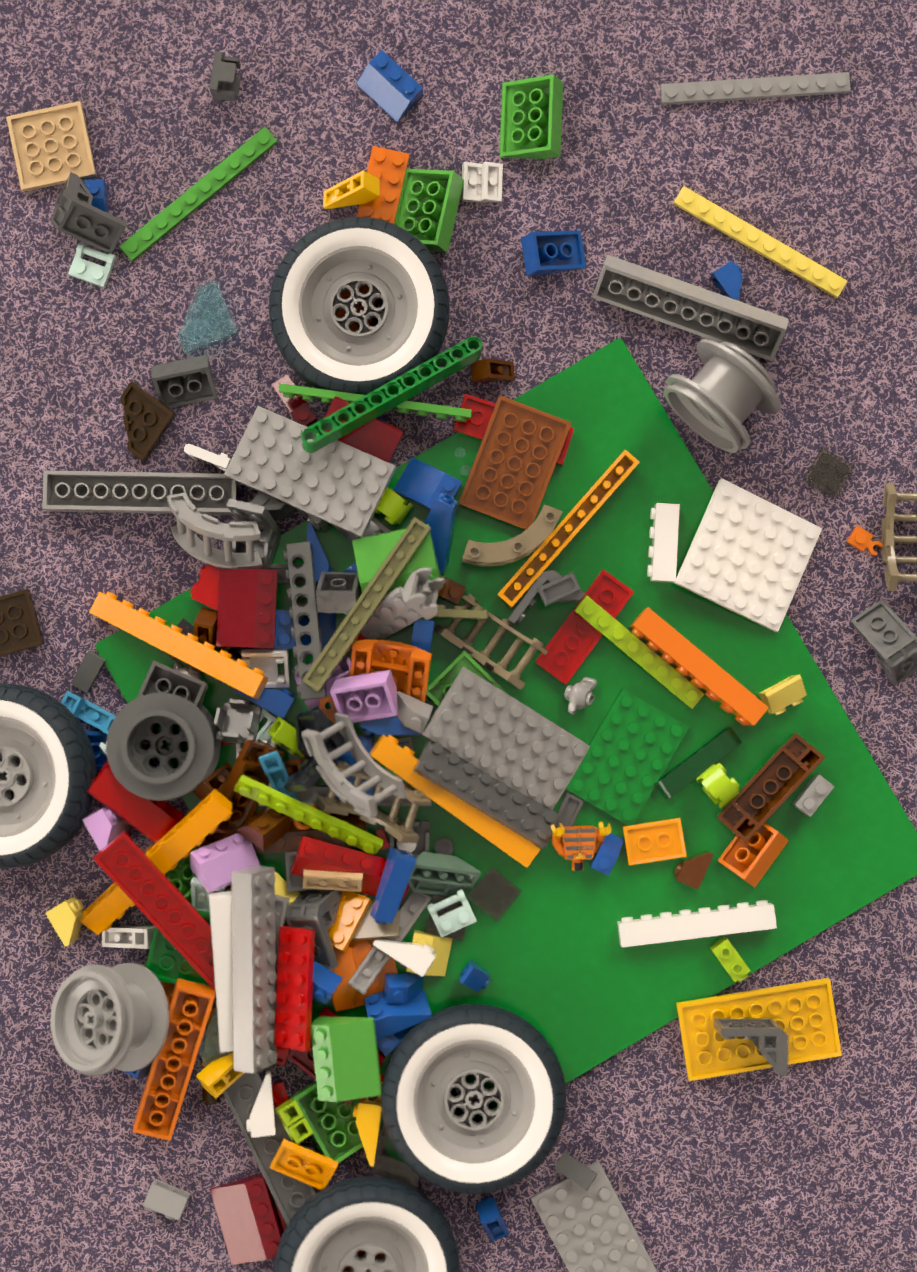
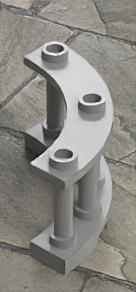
(191, 520)
(337, 780)

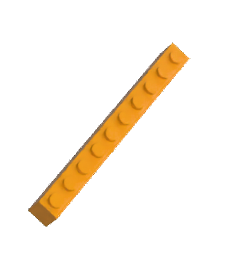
(568, 528)
(180, 645)
(403, 762)
(165, 855)

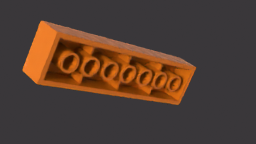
(699, 667)
(174, 1064)

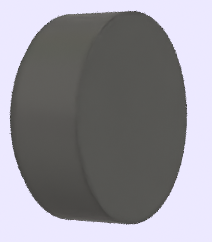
(444, 846)

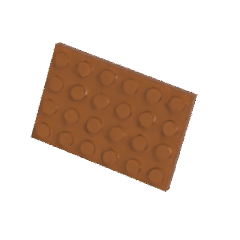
(514, 462)

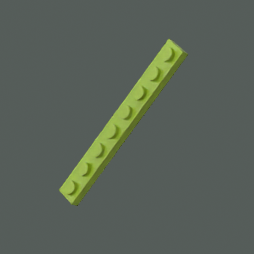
(639, 652)
(309, 815)

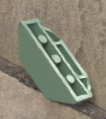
(442, 874)

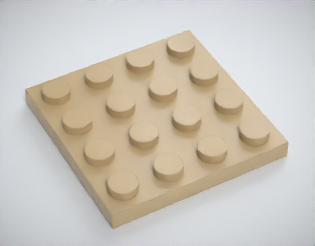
(51, 145)

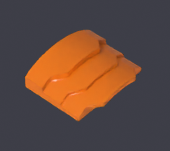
(407, 663)
(348, 962)

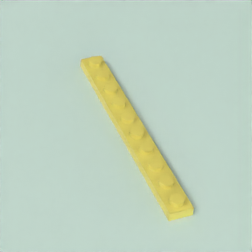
(760, 242)

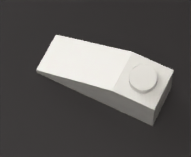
(128, 937)
(411, 955)
(262, 1114)

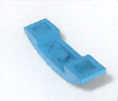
(88, 711)
(276, 772)

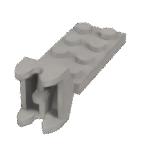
(405, 605)

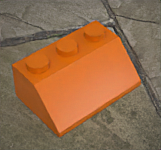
(755, 856)

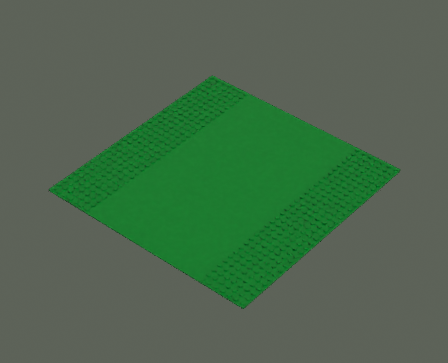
(558, 942)

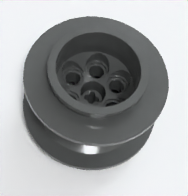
(132, 762)

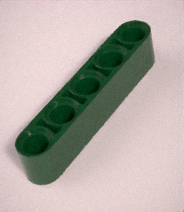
(698, 762)

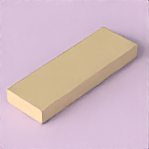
(332, 880)

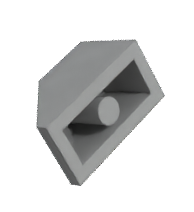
(413, 712)

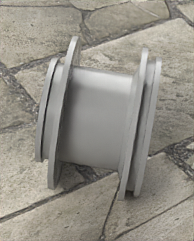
(722, 394)
(110, 1018)

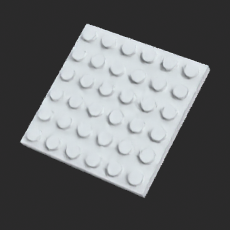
(748, 555)

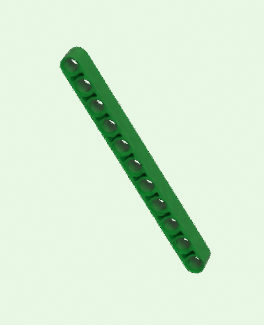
(388, 401)

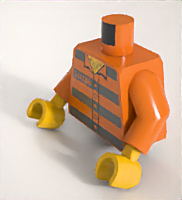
(578, 842)

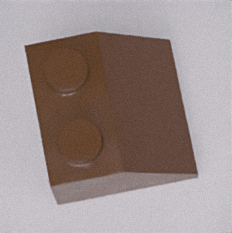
(265, 827)

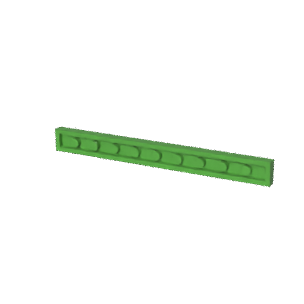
(198, 194)
(422, 409)

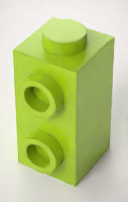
(285, 734)
(730, 959)

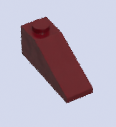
(297, 407)

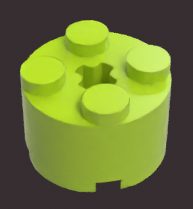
(393, 507)
(718, 785)

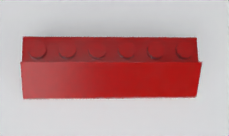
(148, 816)
(329, 857)

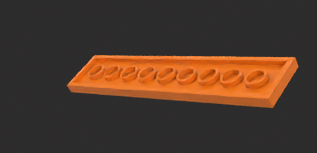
(390, 169)

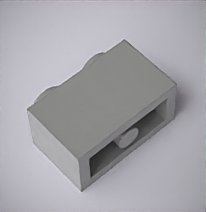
(812, 795)
(166, 1200)

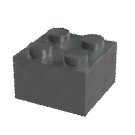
(337, 592)

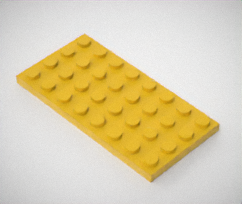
(800, 1009)

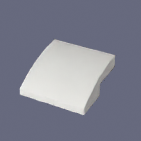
(482, 182)

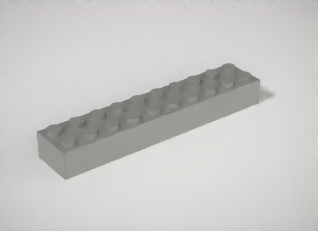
(690, 307)
(135, 491)
(253, 968)

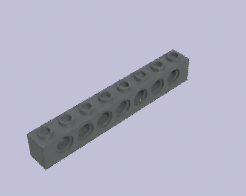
(293, 553)

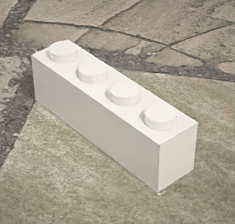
(664, 542)

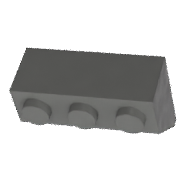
(184, 381)
(168, 680)

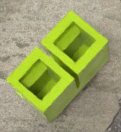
(293, 1120)

